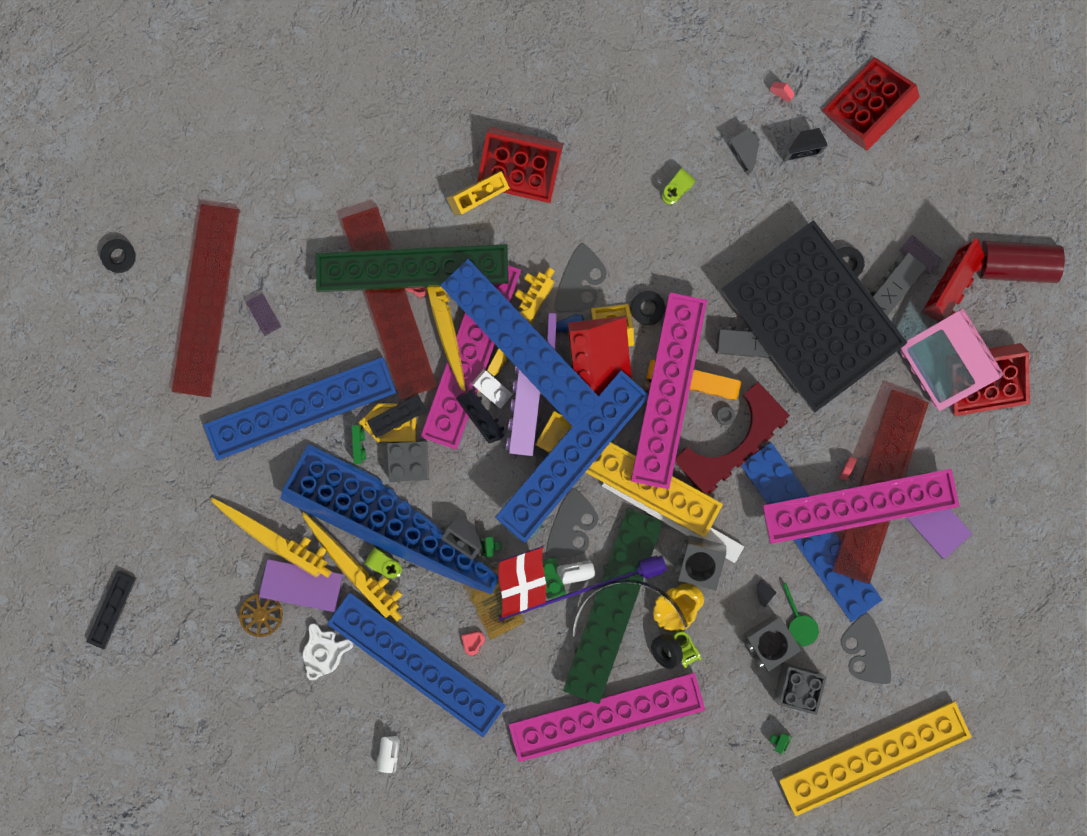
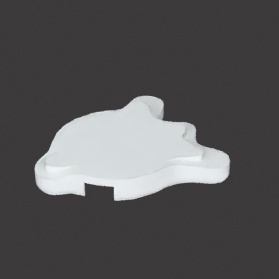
(322, 652)

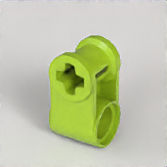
(679, 185)
(381, 561)
(689, 650)

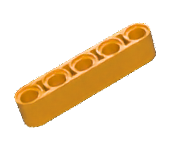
(709, 383)

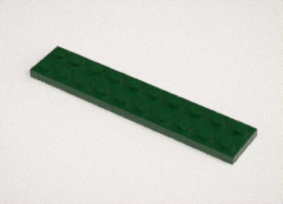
(406, 267)
(612, 608)

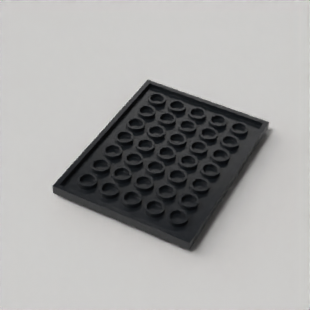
(813, 316)

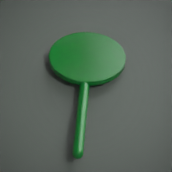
(803, 628)

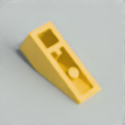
(477, 193)

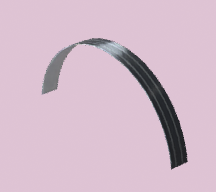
(644, 584)

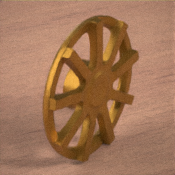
(260, 615)

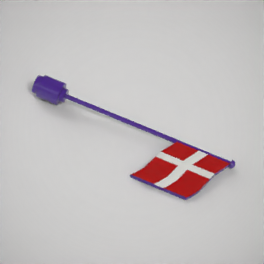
(524, 581)

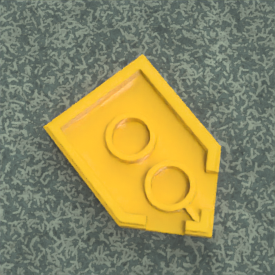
(403, 433)

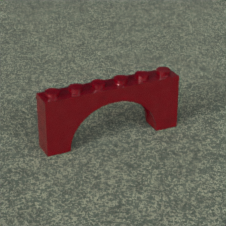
(765, 417)

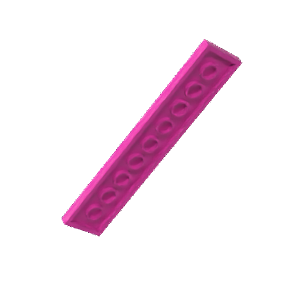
(669, 391)
(447, 417)
(860, 506)
(611, 717)

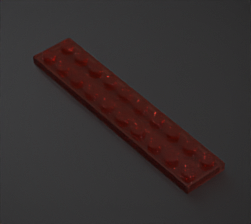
(205, 300)
(392, 312)
(886, 462)

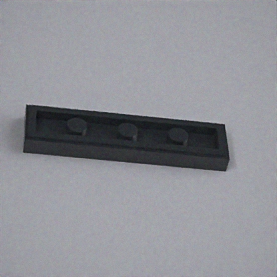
(111, 610)

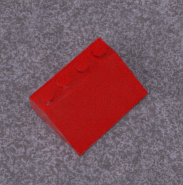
(871, 103)
(525, 160)
(954, 281)
(599, 350)
(1006, 392)

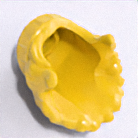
(689, 600)

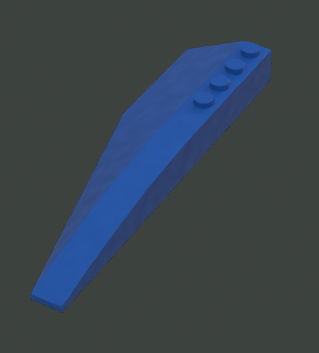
(378, 516)

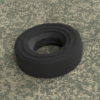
(109, 247)
(857, 257)
(648, 296)
(674, 648)

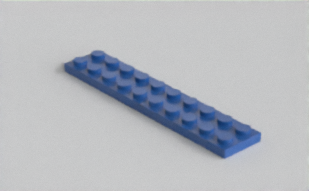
(521, 343)
(300, 408)
(571, 457)
(779, 484)
(416, 664)

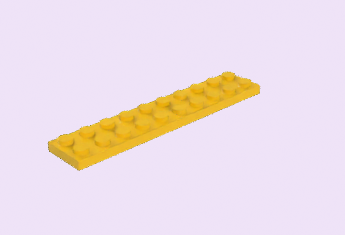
(615, 468)
(874, 758)

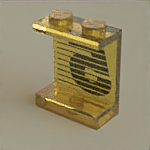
(490, 608)

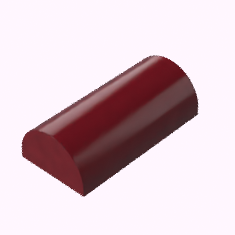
(1022, 262)

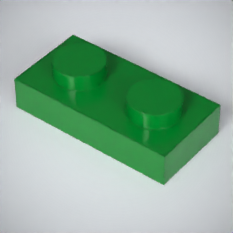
(359, 452)
(554, 584)

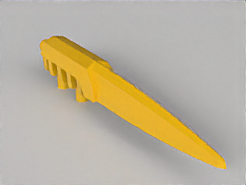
(529, 308)
(446, 331)
(289, 550)
(368, 586)

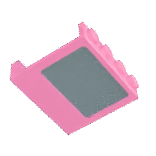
(951, 360)

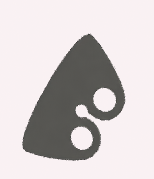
(578, 269)
(562, 532)
(876, 658)

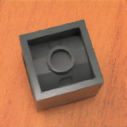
(709, 578)
(787, 648)
(799, 688)

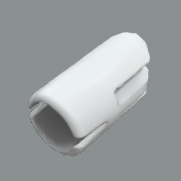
(576, 572)
(388, 754)

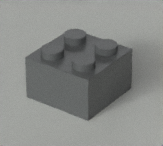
(408, 461)

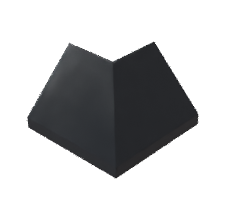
(806, 144)

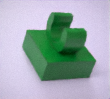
(489, 546)
(781, 742)

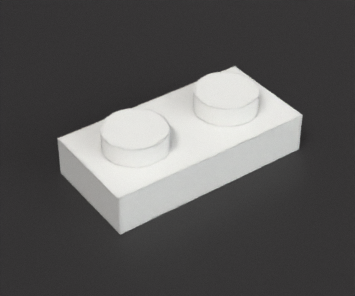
(492, 388)

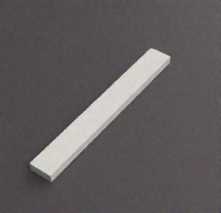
(733, 548)

